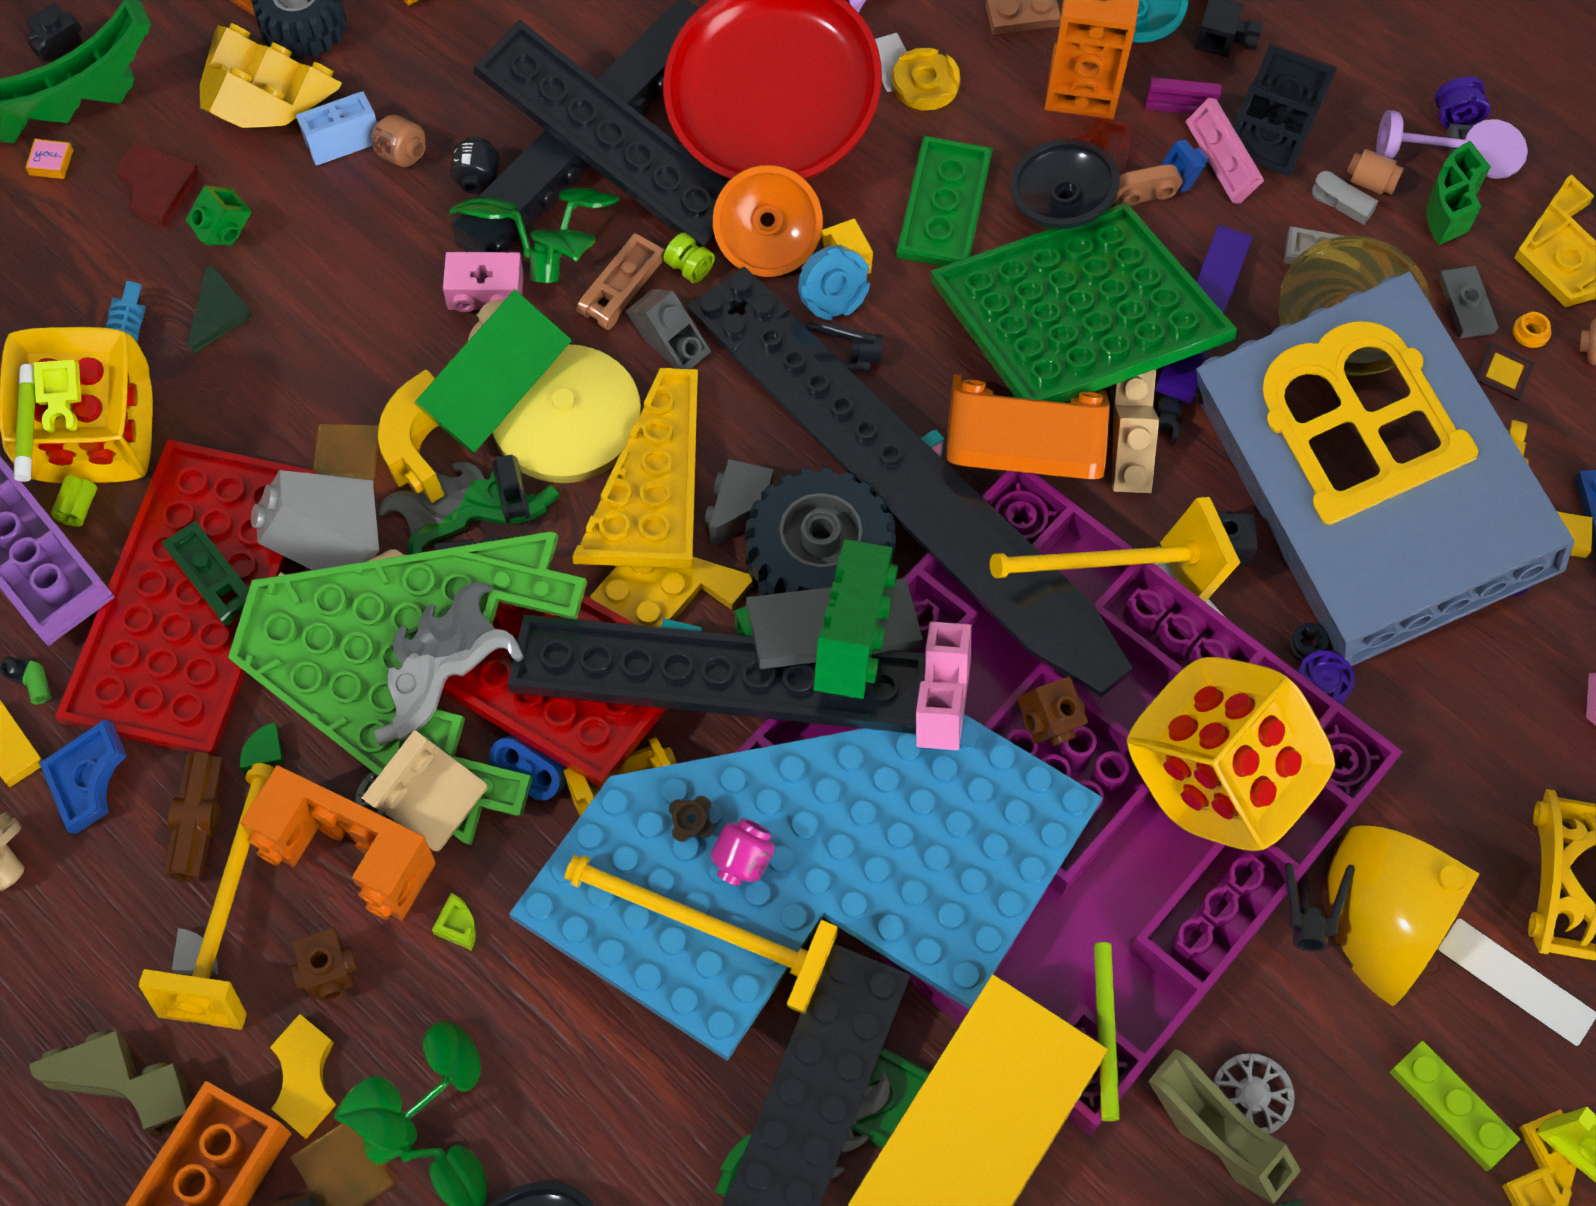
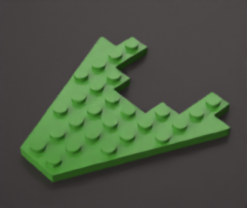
(330, 633)

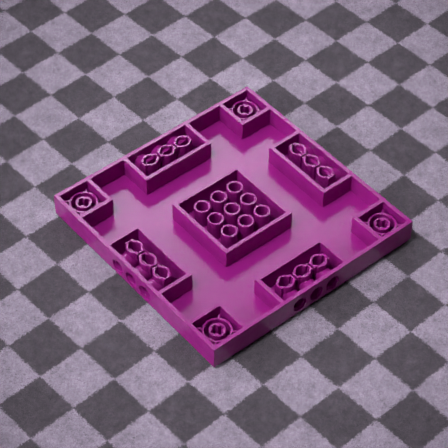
(1134, 877)

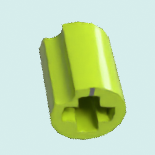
(73, 500)

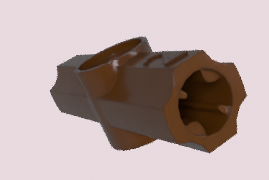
(194, 818)

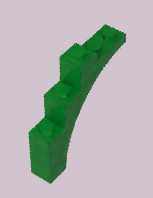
(91, 71)

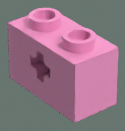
(480, 277)

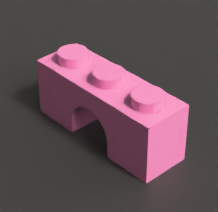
(945, 686)

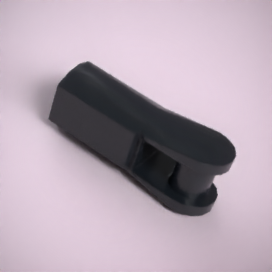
(510, 487)

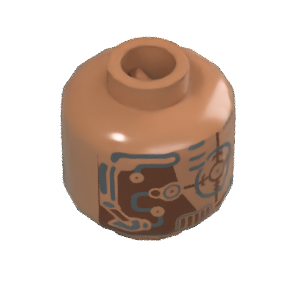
(398, 140)

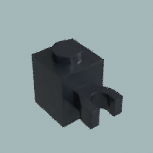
(1223, 26)

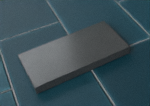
(789, 624)

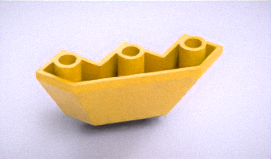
(259, 83)

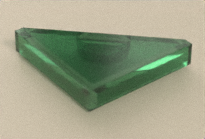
(216, 311)

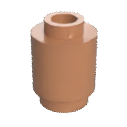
(1374, 172)

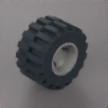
(301, 25)

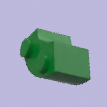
(1453, 199)

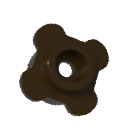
(682, 810)

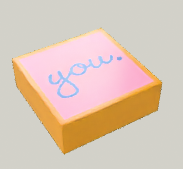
(49, 158)

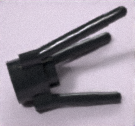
(864, 346)
(1310, 924)

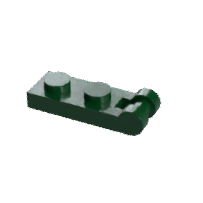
(207, 571)

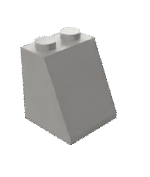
(318, 519)

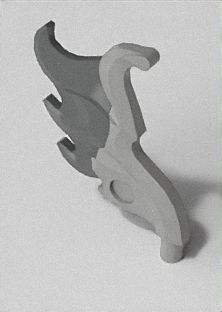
(437, 651)

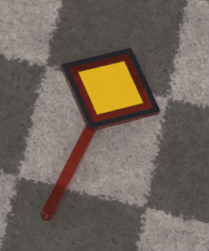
(1504, 371)

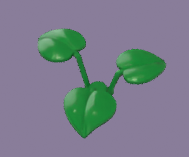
(548, 243)
(376, 1115)

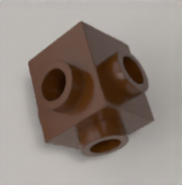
(1053, 711)
(323, 965)

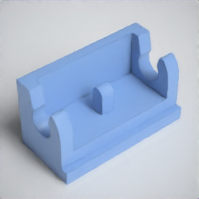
(338, 127)

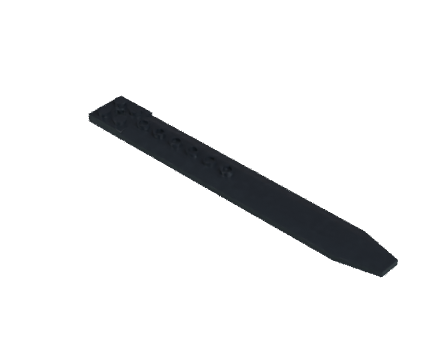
(920, 488)

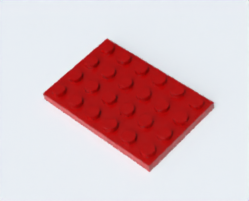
(577, 733)

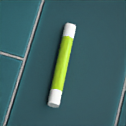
(25, 424)

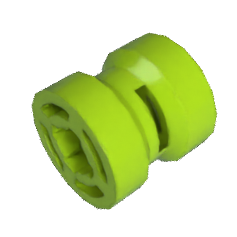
(688, 257)

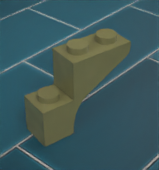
(107, 1069)
(1215, 1123)

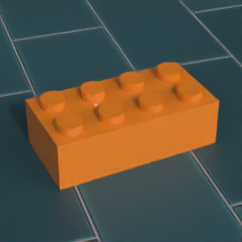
(213, 1154)

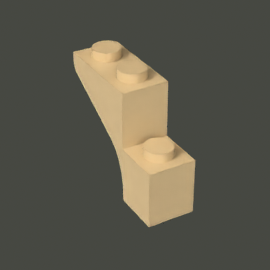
(1134, 434)

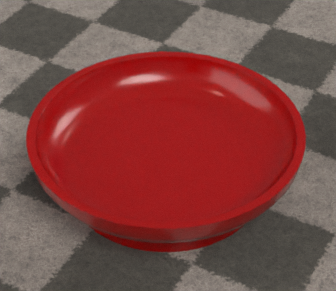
(772, 84)

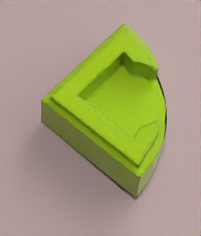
(456, 923)

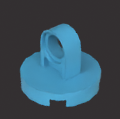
(833, 282)

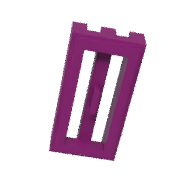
(1179, 95)

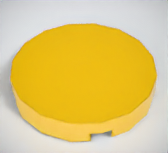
(925, 79)

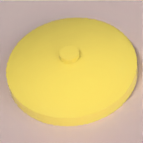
(572, 418)

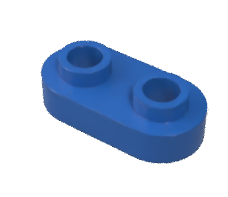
(531, 763)

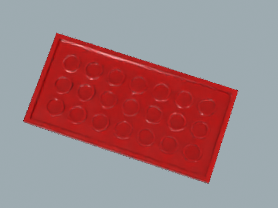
(157, 648)

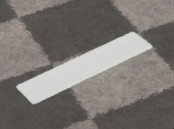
(1518, 982)

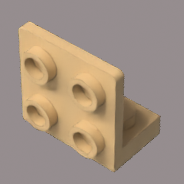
(426, 790)

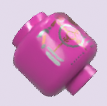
(742, 852)

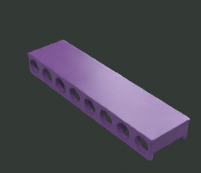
(41, 566)

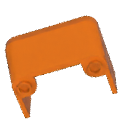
(1027, 432)

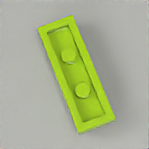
(1455, 1106)

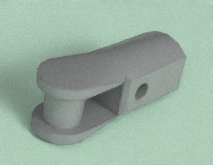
(1344, 197)

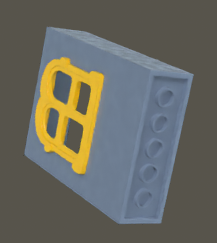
(1421, 534)

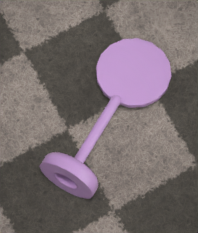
(1495, 140)

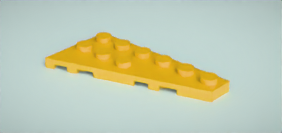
(650, 493)

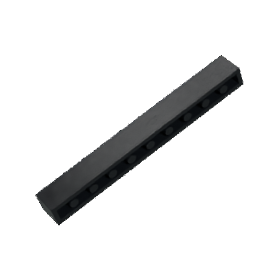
(549, 165)

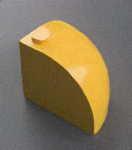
(1396, 905)

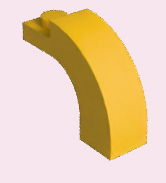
(401, 435)

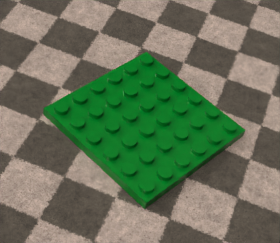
(1081, 307)

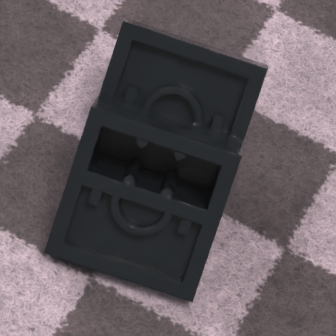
(1282, 107)

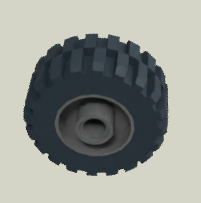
(802, 525)

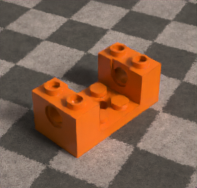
(1091, 56)
(293, 809)

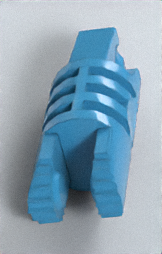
(125, 312)

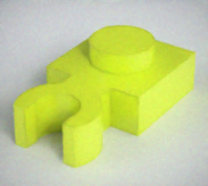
(57, 386)

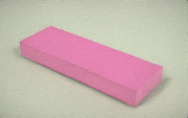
(1225, 151)

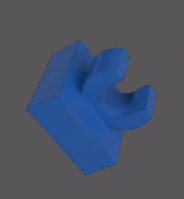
(1188, 162)

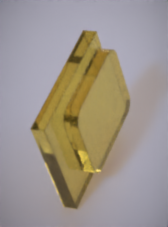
(347, 451)
(340, 1169)

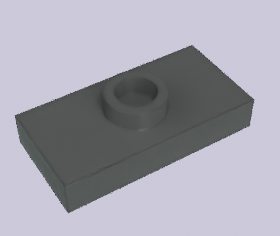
(1467, 302)

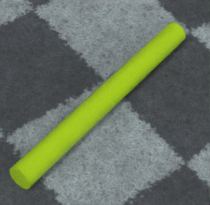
(1106, 1031)

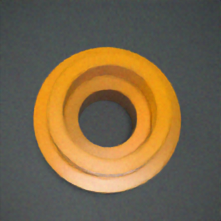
(1536, 323)

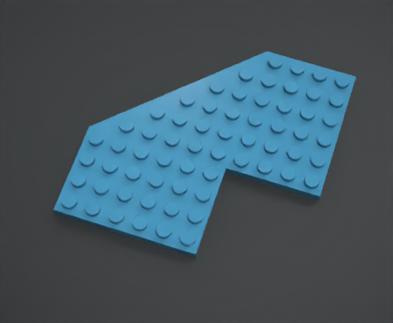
(884, 838)

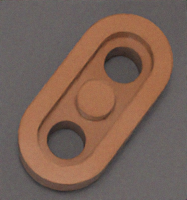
(1148, 184)

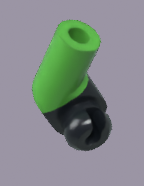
(28, 674)

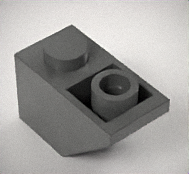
(668, 328)
(736, 494)

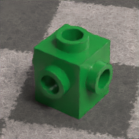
(218, 216)

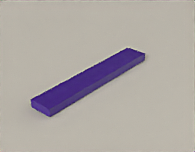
(1218, 281)

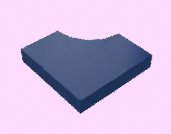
(81, 774)

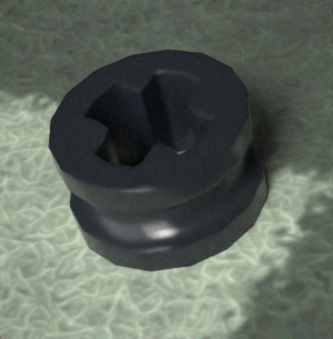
(1308, 631)

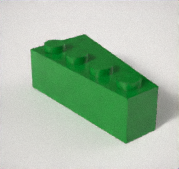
(853, 619)

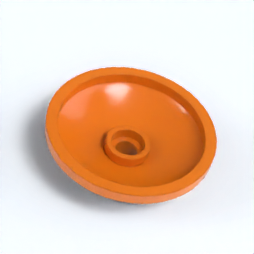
(772, 248)

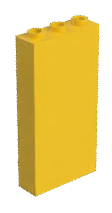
(985, 1107)

